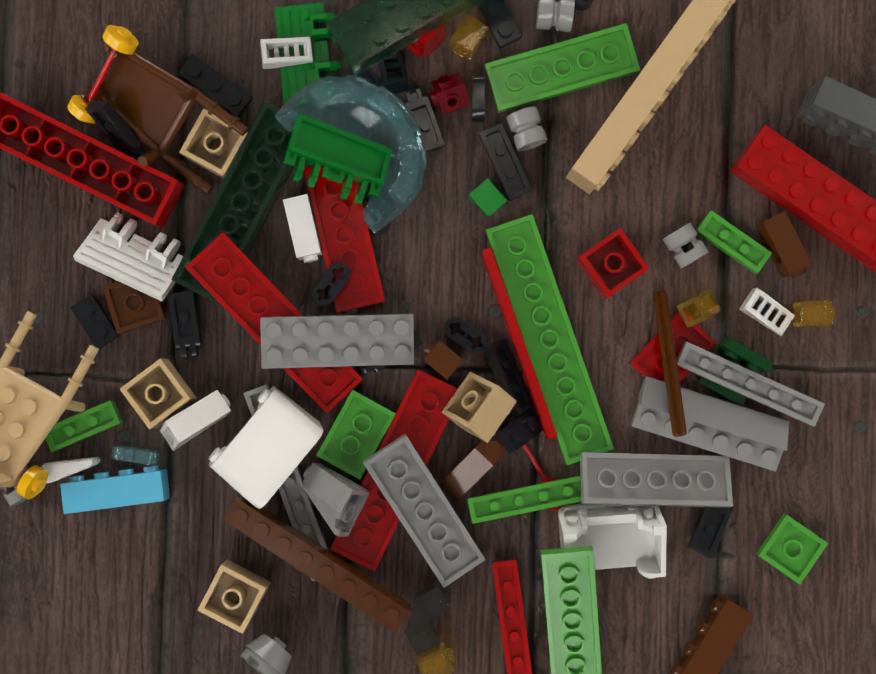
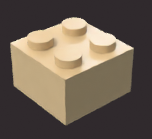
(212, 144)
(158, 393)
(479, 407)
(234, 596)

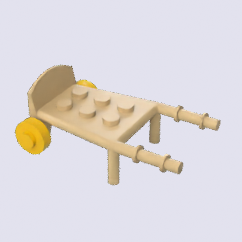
(30, 414)

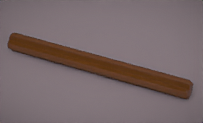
(669, 364)

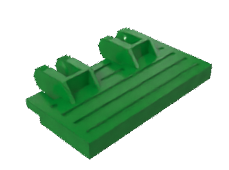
(300, 22)
(340, 155)

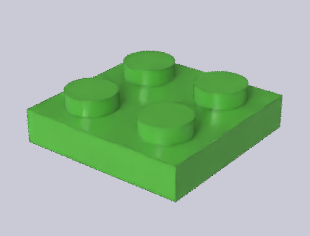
(791, 548)

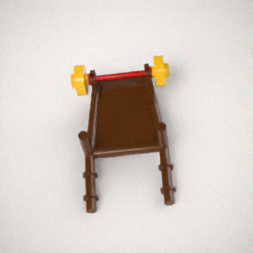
(147, 101)

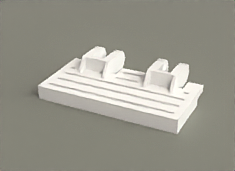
(131, 262)

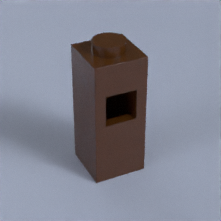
(785, 245)

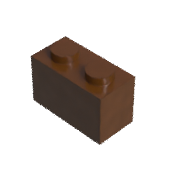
(442, 359)

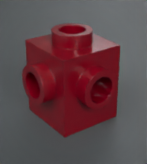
(449, 93)

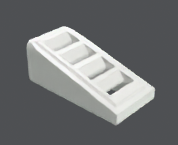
(285, 43)
(751, 299)
(61, 469)

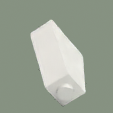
(195, 419)

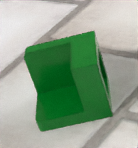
(487, 198)

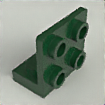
(740, 355)

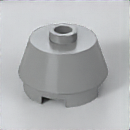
(267, 655)

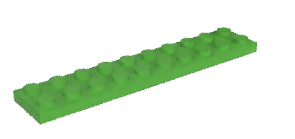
(549, 338)

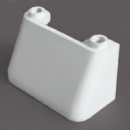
(267, 447)
(618, 535)

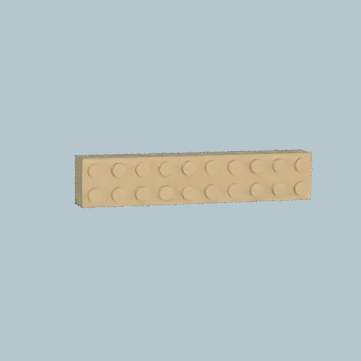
(647, 93)

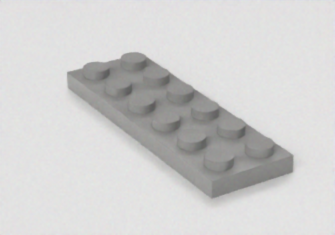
(337, 340)
(655, 480)
(424, 510)

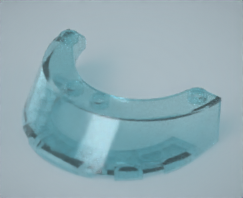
(378, 117)

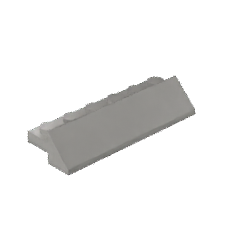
(714, 425)

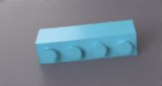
(115, 491)

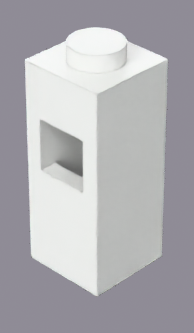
(303, 228)

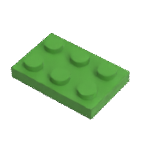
(356, 434)

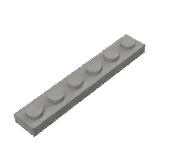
(749, 384)

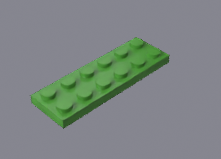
(562, 68)
(571, 610)

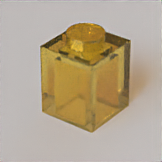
(469, 37)
(698, 308)
(813, 313)
(437, 660)

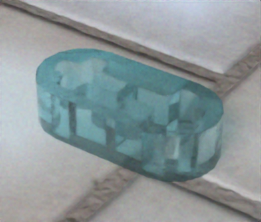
(135, 455)

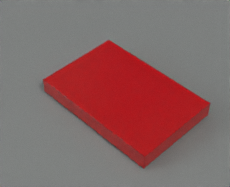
(649, 359)

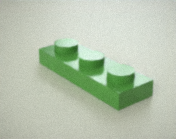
(733, 242)
(83, 425)

